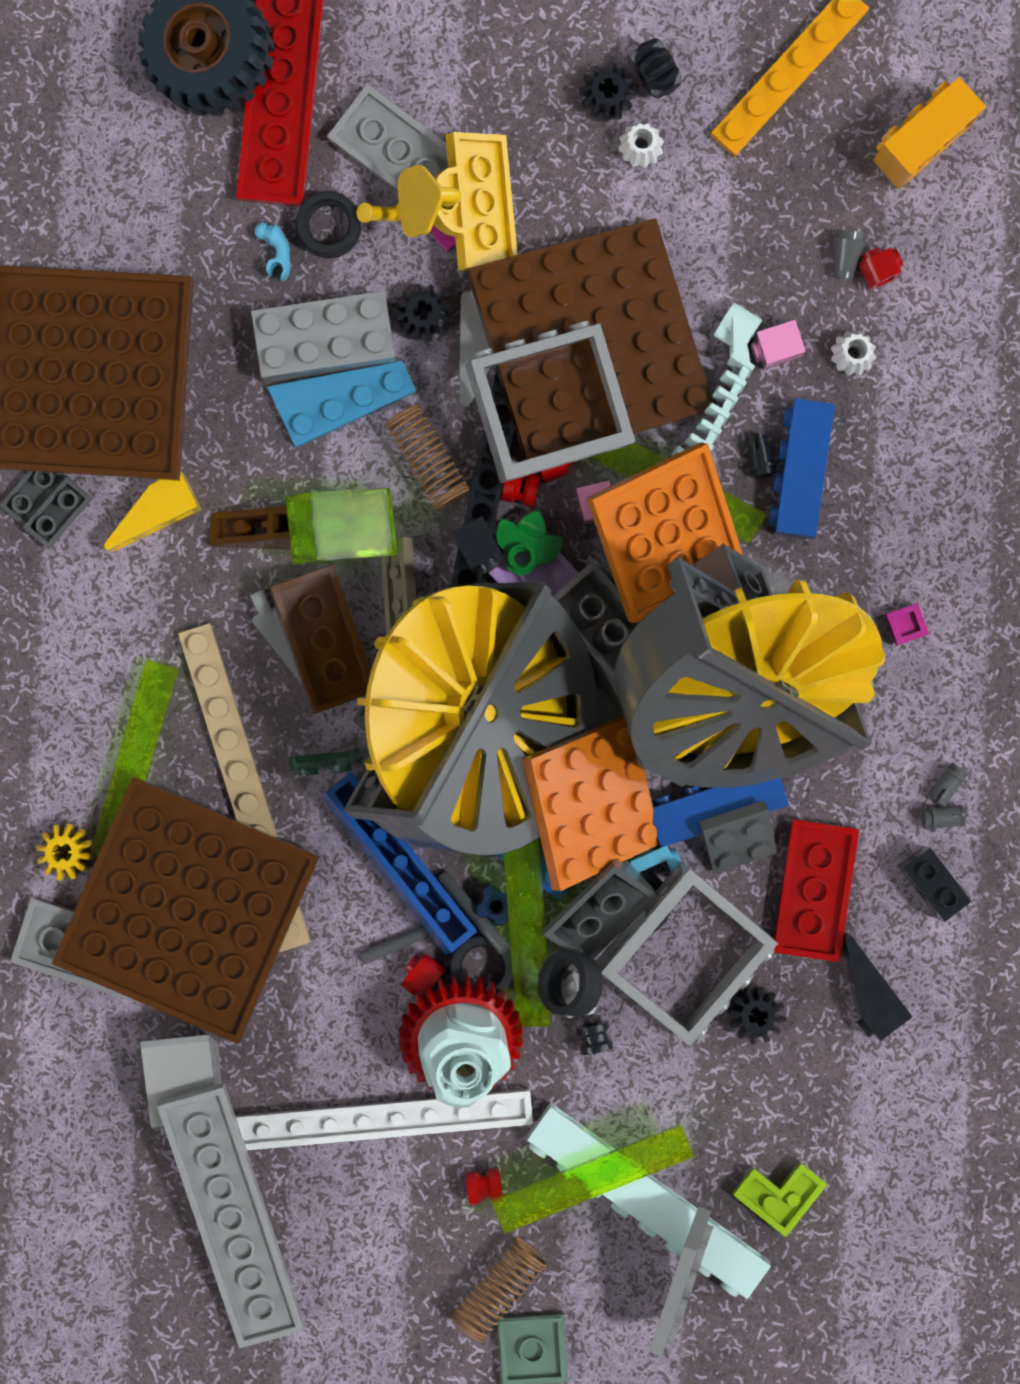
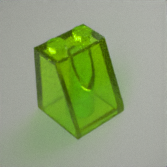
(341, 526)

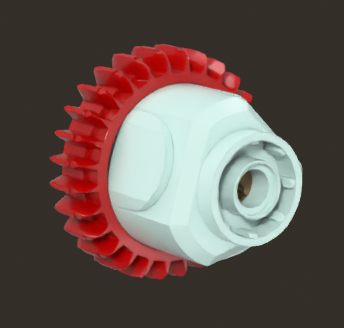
(460, 1039)

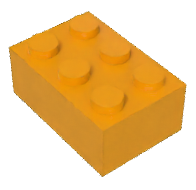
(927, 131)

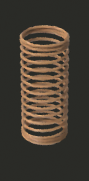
(407, 416)
(524, 1254)

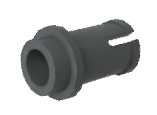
(950, 782)
(942, 817)

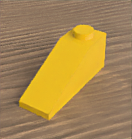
(157, 508)

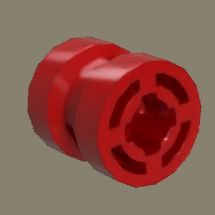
(512, 490)
(482, 1186)

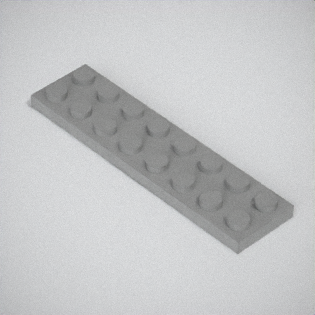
(231, 1215)

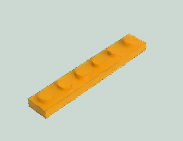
(788, 74)

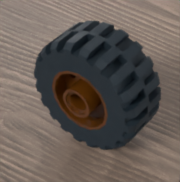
(206, 52)

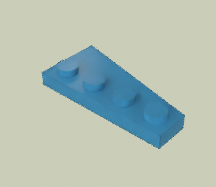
(335, 400)

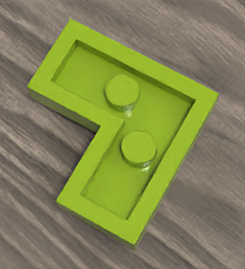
(780, 1205)

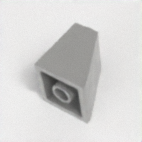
(178, 1068)

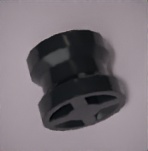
(594, 1037)

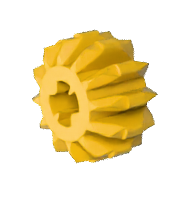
(62, 839)

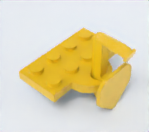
(471, 189)

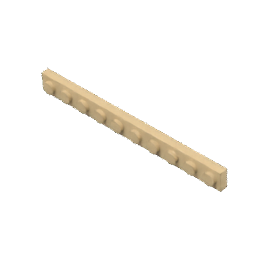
(232, 746)

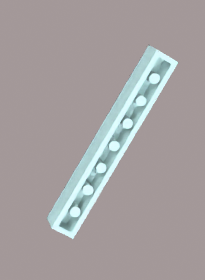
(651, 1203)

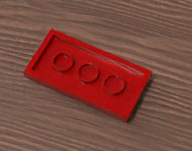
(815, 890)

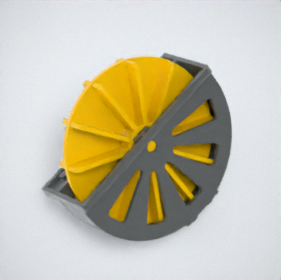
(745, 681)
(458, 703)

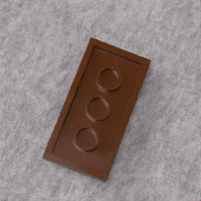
(322, 638)

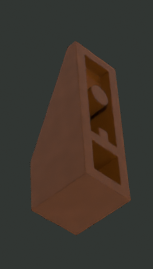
(251, 529)

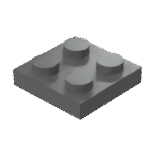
(738, 837)

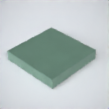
(532, 1349)

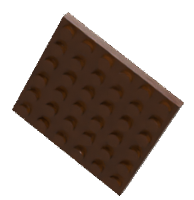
(604, 279)
(93, 371)
(185, 910)

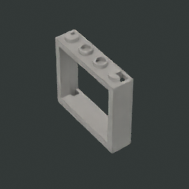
(546, 342)
(648, 920)

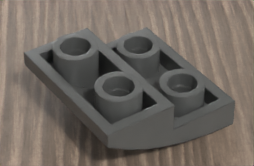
(46, 504)

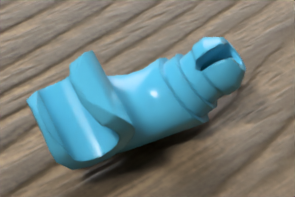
(275, 237)

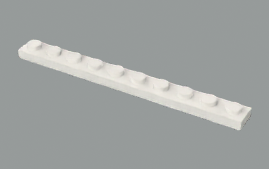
(383, 1120)

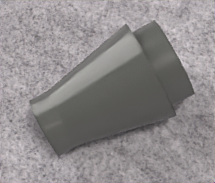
(847, 252)

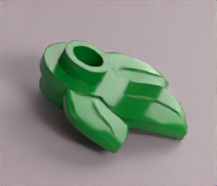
(527, 538)

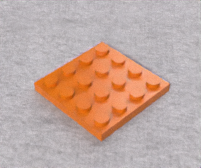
(658, 517)
(590, 803)

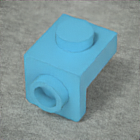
(655, 856)

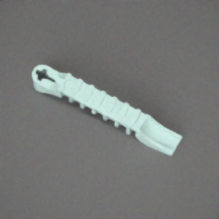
(736, 331)

